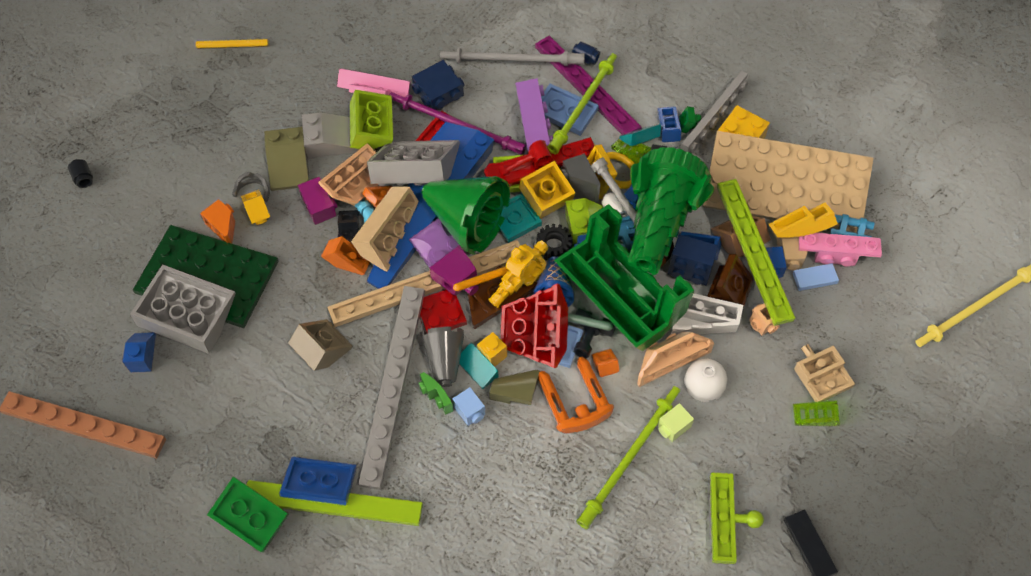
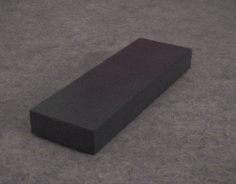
(810, 544)

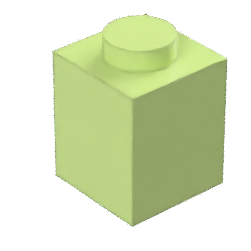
(675, 423)

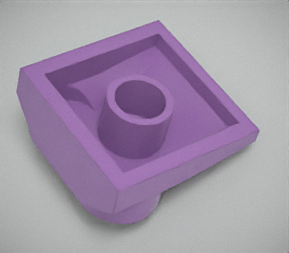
(433, 242)

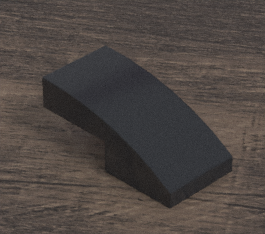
(348, 224)

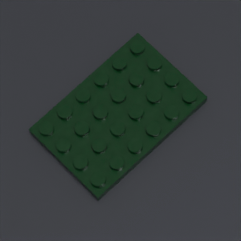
(214, 262)

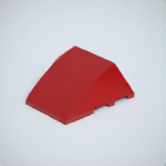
(537, 326)

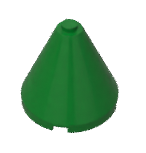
(469, 208)

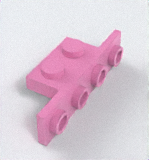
(372, 83)
(840, 248)

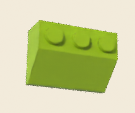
(370, 119)

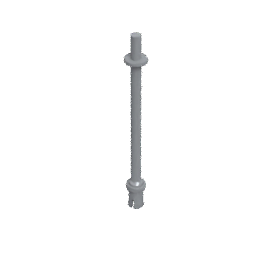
(565, 58)

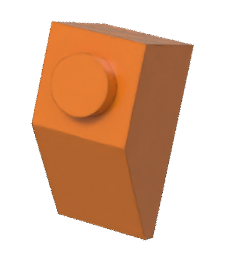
(220, 220)
(344, 256)

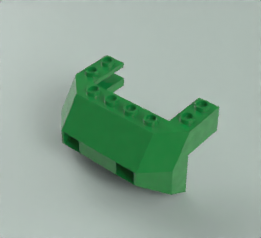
(624, 294)

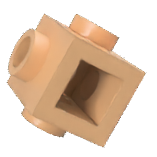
(761, 320)

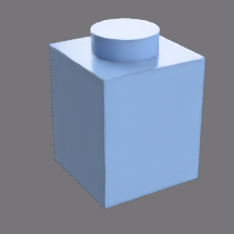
(469, 406)

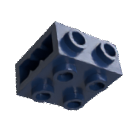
(438, 85)

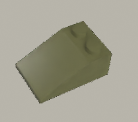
(286, 158)

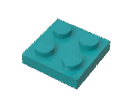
(519, 218)

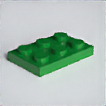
(248, 514)

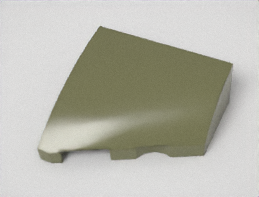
(515, 388)

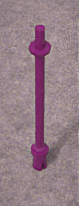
(505, 142)

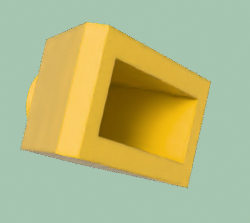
(255, 207)

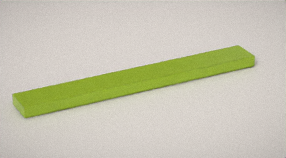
(755, 252)
(357, 506)

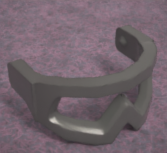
(254, 179)

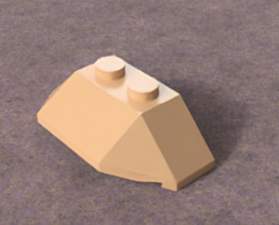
(350, 177)
(672, 354)

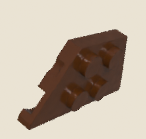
(482, 309)

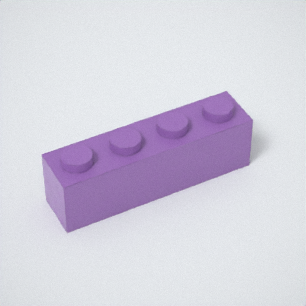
(533, 111)

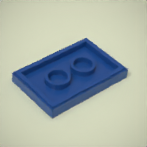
(318, 481)

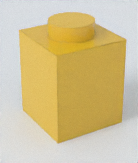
(493, 348)

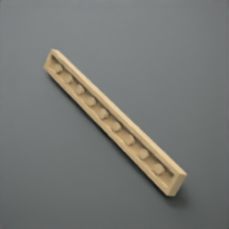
(391, 295)

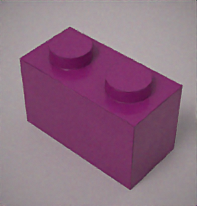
(317, 201)

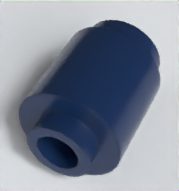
(591, 53)

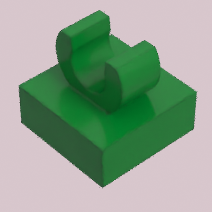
(689, 119)

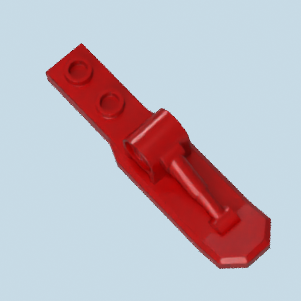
(537, 157)

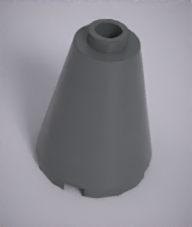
(444, 353)

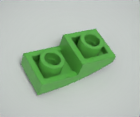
(435, 391)

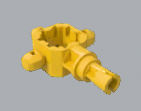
(523, 268)

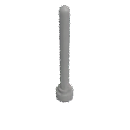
(601, 168)

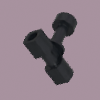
(583, 347)

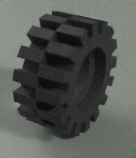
(555, 233)

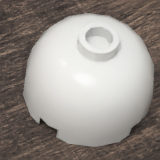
(706, 380)

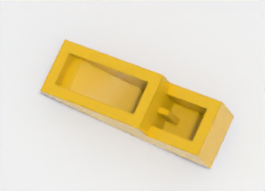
(804, 222)

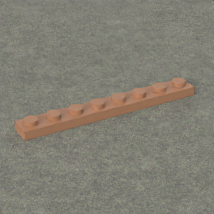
(82, 424)

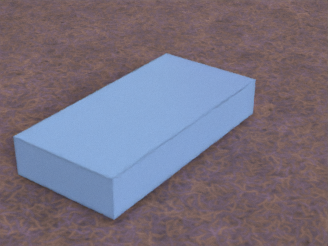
(815, 277)
(574, 335)

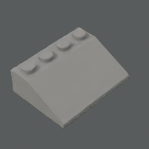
(413, 162)
(184, 308)

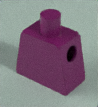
(454, 269)

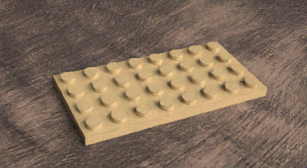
(787, 176)

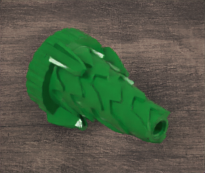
(668, 188)

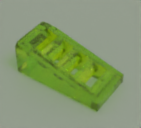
(640, 148)
(816, 421)

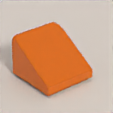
(605, 362)

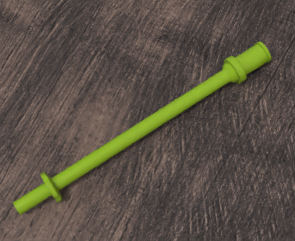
(560, 136)
(594, 506)

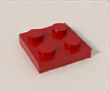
(442, 310)

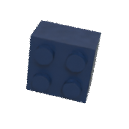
(692, 260)

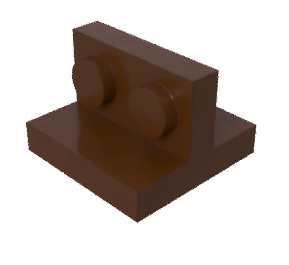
(732, 281)

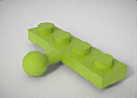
(724, 518)

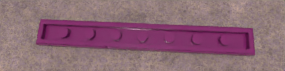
(582, 80)

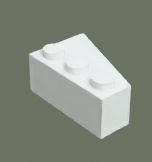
(709, 316)

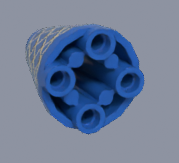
(552, 275)

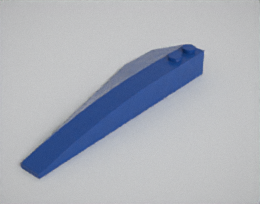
(471, 154)

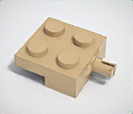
(823, 373)

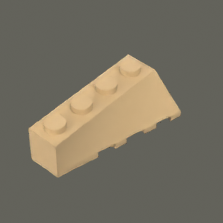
(385, 227)

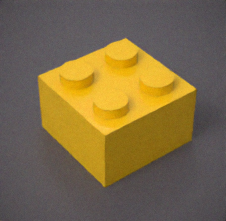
(745, 123)
(546, 189)

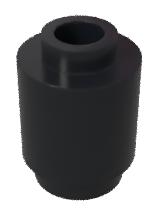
(80, 173)

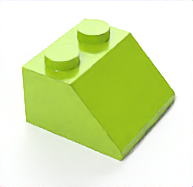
(577, 216)

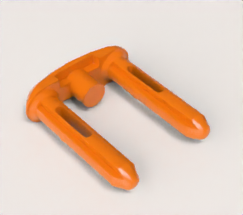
(585, 418)

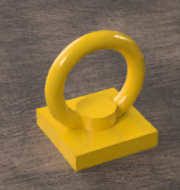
(599, 152)

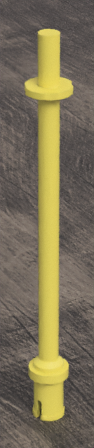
(935, 332)

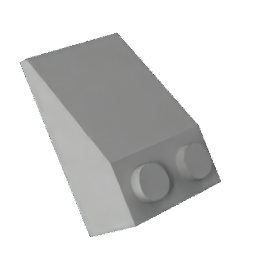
(326, 135)

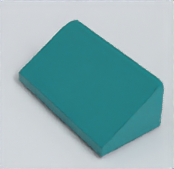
(641, 135)
(478, 366)

